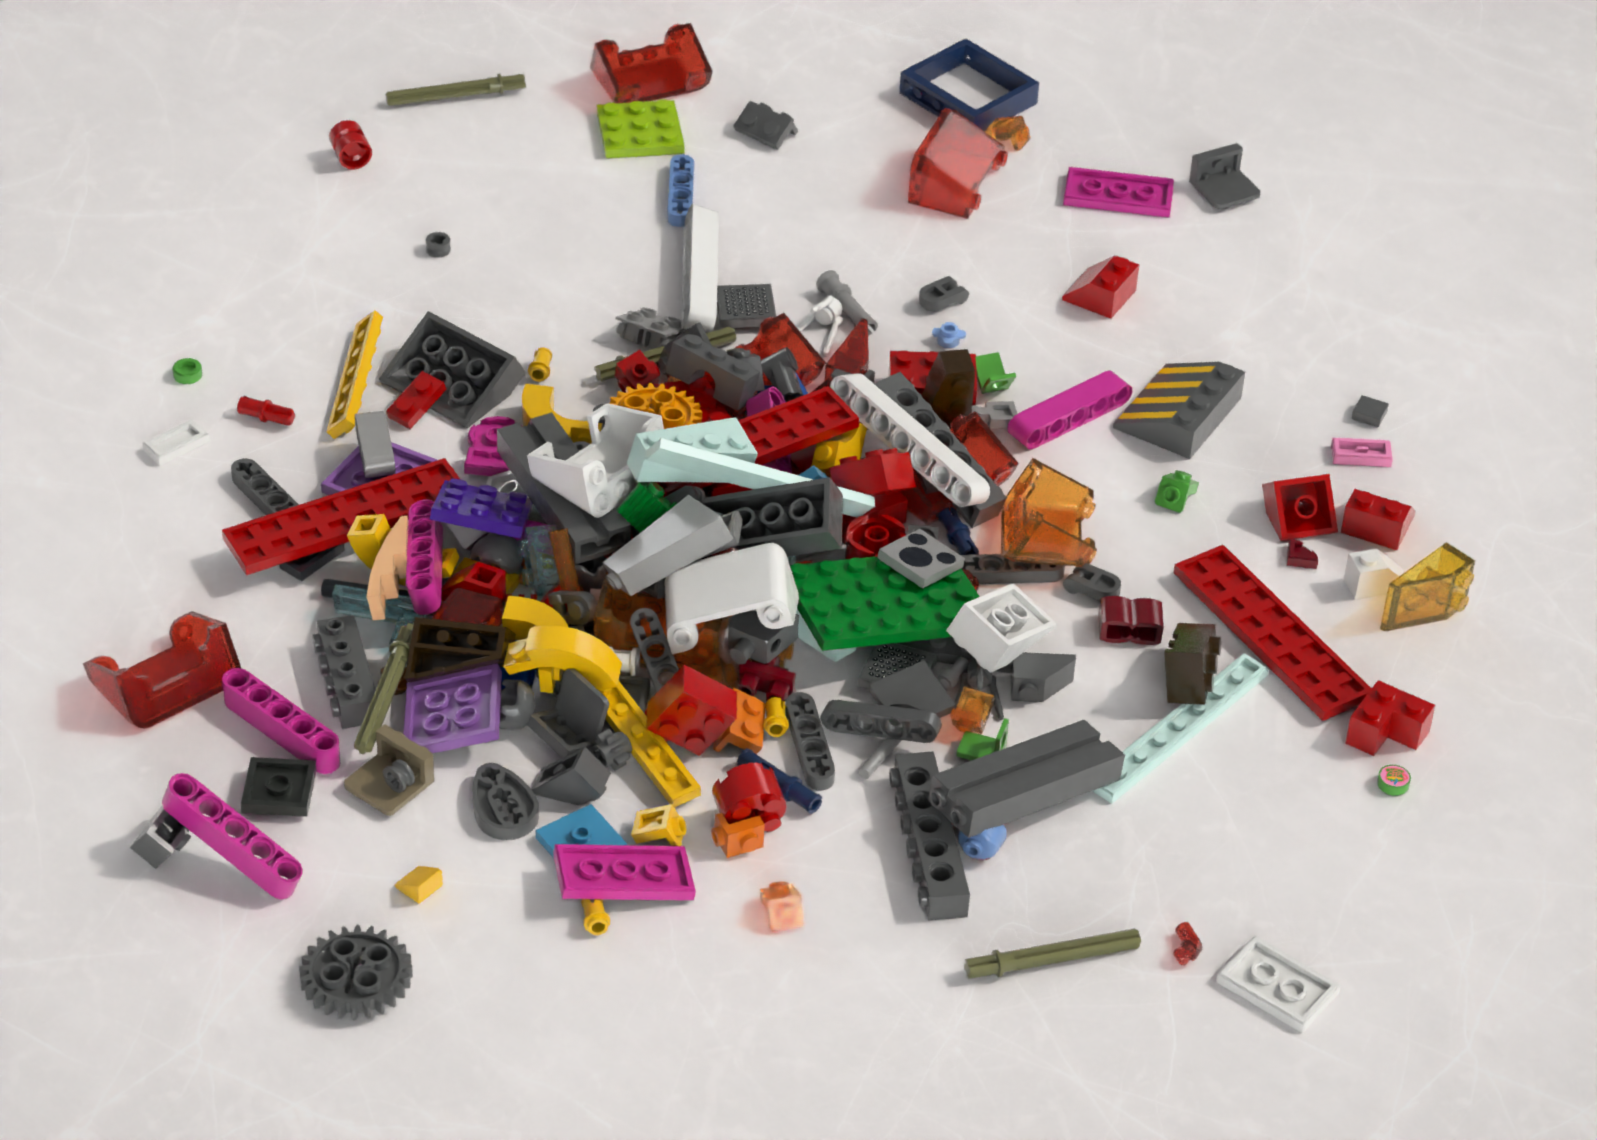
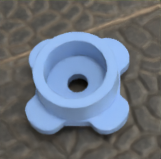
(948, 335)

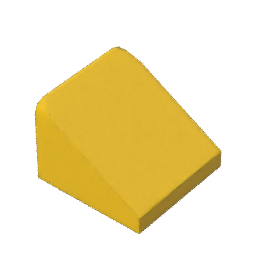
(420, 883)

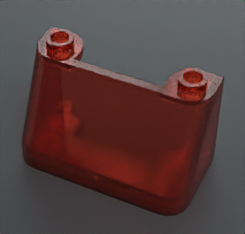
(953, 165)
(171, 678)

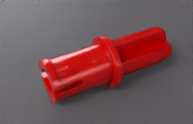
(265, 410)

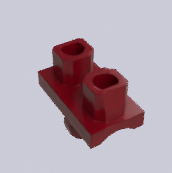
(767, 678)

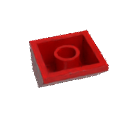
(1104, 286)
(1301, 506)
(1376, 519)

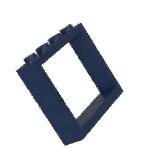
(917, 87)

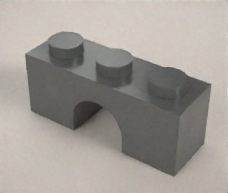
(733, 378)

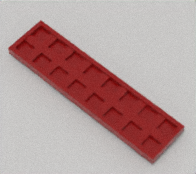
(791, 428)
(327, 520)
(1273, 632)

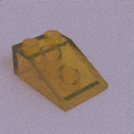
(1429, 590)

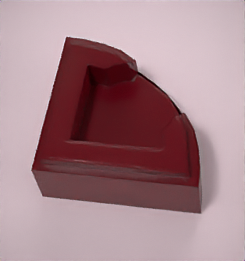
(1300, 556)

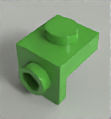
(1175, 490)

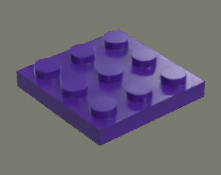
(482, 508)

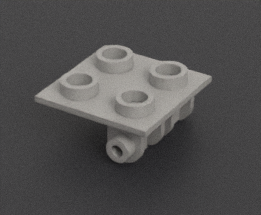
(648, 327)

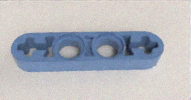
(678, 190)

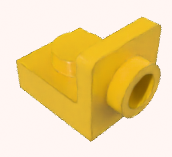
(659, 824)

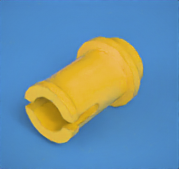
(539, 368)
(775, 722)
(596, 919)

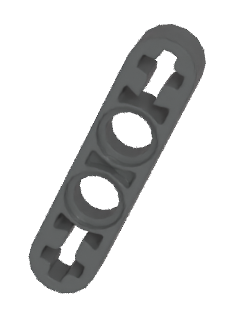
(259, 477)
(1008, 573)
(654, 665)
(917, 724)
(811, 740)

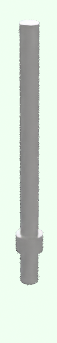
(948, 679)

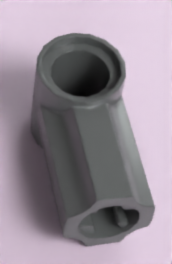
(780, 371)

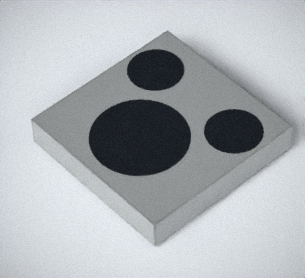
(921, 558)

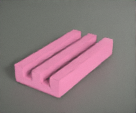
(1361, 452)

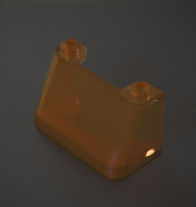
(1045, 518)

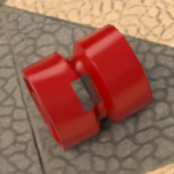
(350, 144)

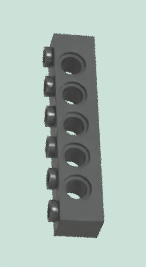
(908, 398)
(930, 839)

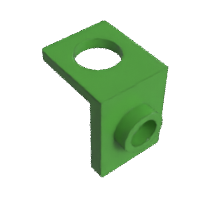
(991, 373)
(977, 745)

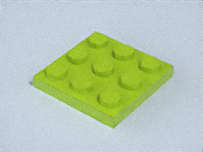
(640, 129)

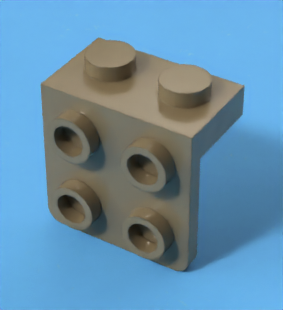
(369, 781)

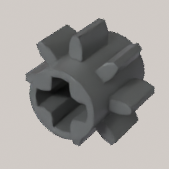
(612, 749)

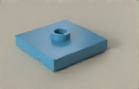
(579, 828)

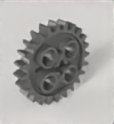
(376, 982)

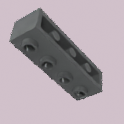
(346, 669)

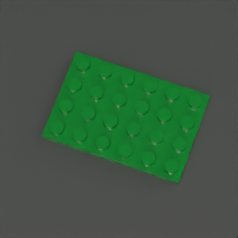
(873, 604)

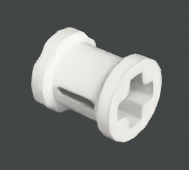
(629, 659)

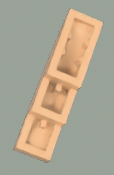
(388, 569)

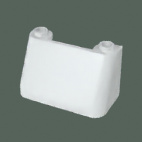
(726, 586)

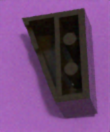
(950, 385)
(453, 647)
(1191, 663)

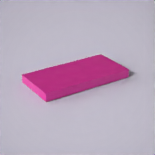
(1118, 192)
(623, 872)

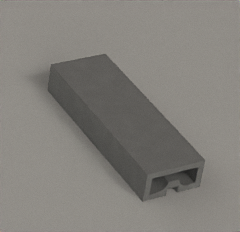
(588, 535)
(1025, 778)

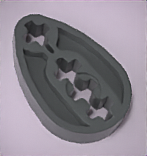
(488, 807)

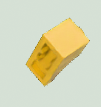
(838, 447)

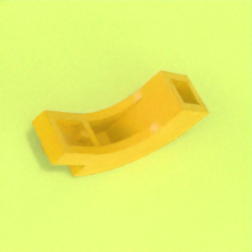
(539, 400)
(369, 534)
(520, 616)
(565, 649)

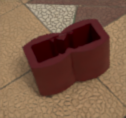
(1130, 620)

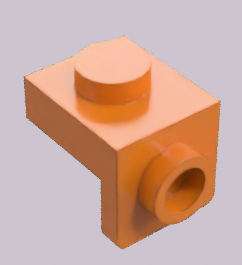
(738, 836)

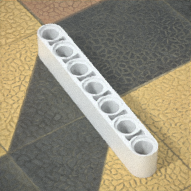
(700, 268)
(903, 432)

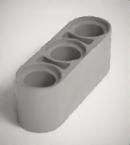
(374, 444)

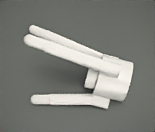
(825, 313)

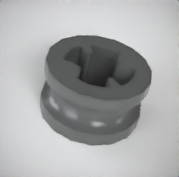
(438, 244)
(399, 776)

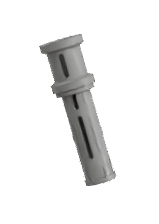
(829, 283)

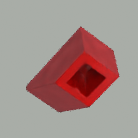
(477, 578)

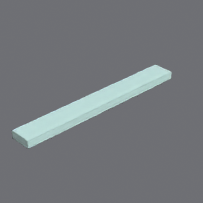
(741, 472)
(1183, 725)

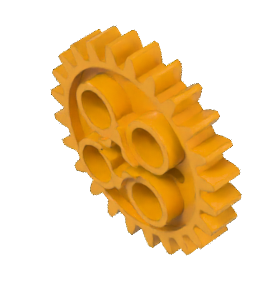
(673, 406)

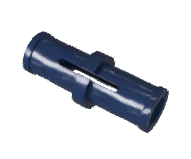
(957, 532)

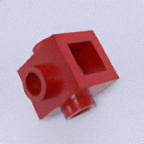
(636, 370)

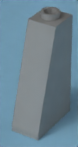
(666, 546)

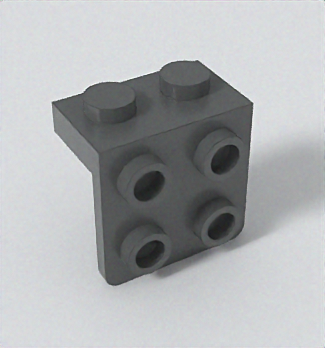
(1219, 177)
(576, 717)

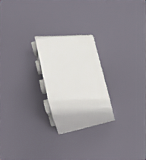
(598, 474)

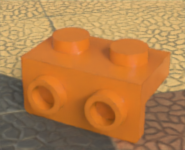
(748, 728)

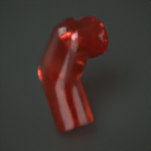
(1190, 944)

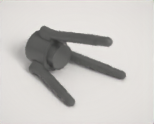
(979, 679)

